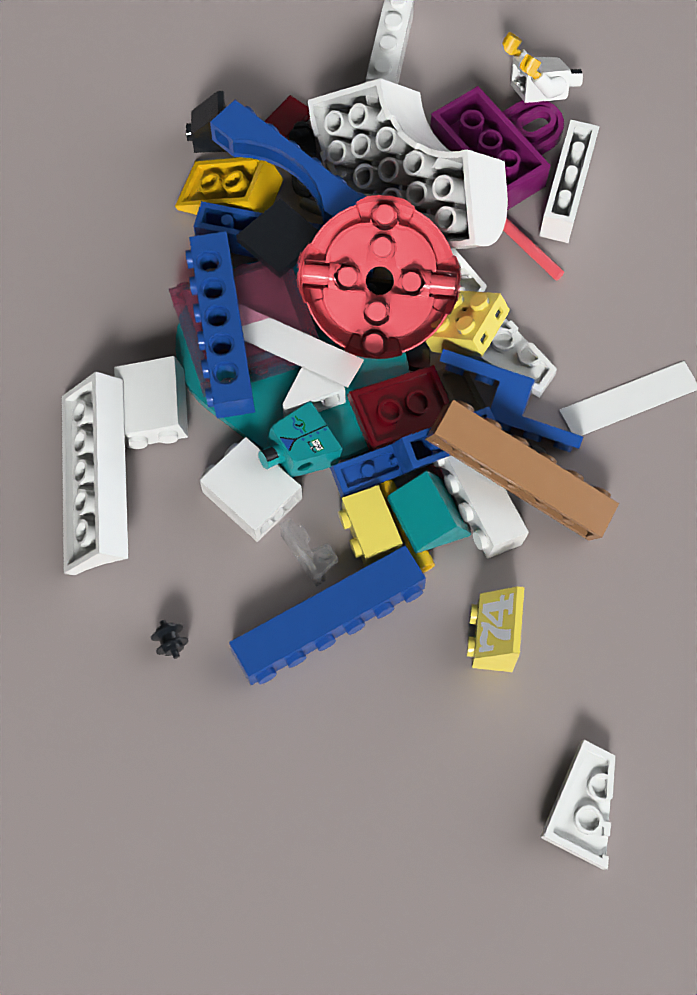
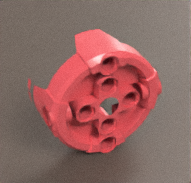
(371, 235)

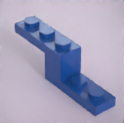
(510, 400)
(390, 462)

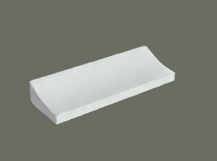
(94, 474)

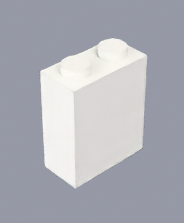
(153, 402)
(249, 492)

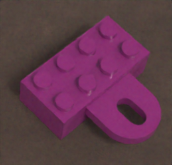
(480, 126)

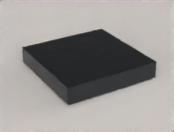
(277, 237)

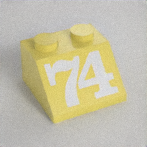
(497, 629)

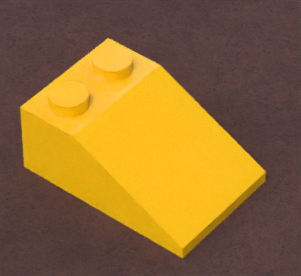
(231, 183)

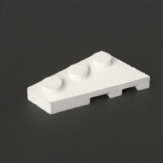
(582, 806)

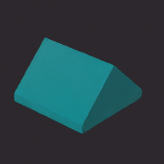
(428, 513)

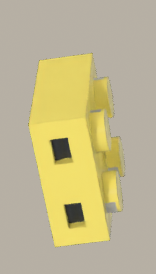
(470, 324)

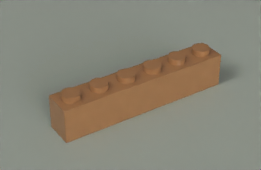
(522, 470)

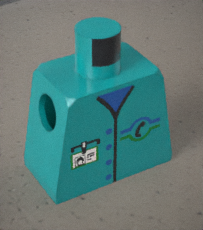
(301, 443)

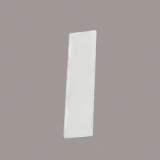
(303, 350)
(629, 399)

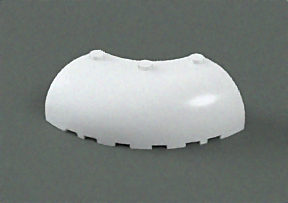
(385, 146)

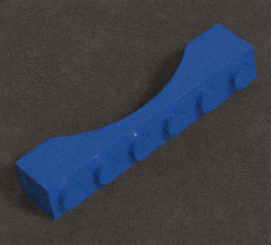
(247, 136)

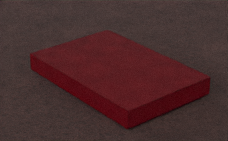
(398, 406)

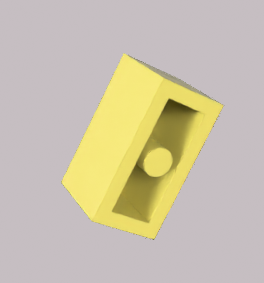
(370, 525)

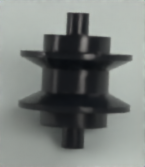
(169, 639)

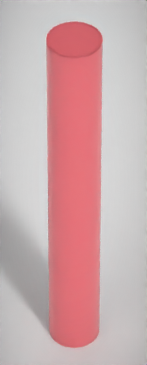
(533, 250)

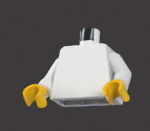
(539, 77)

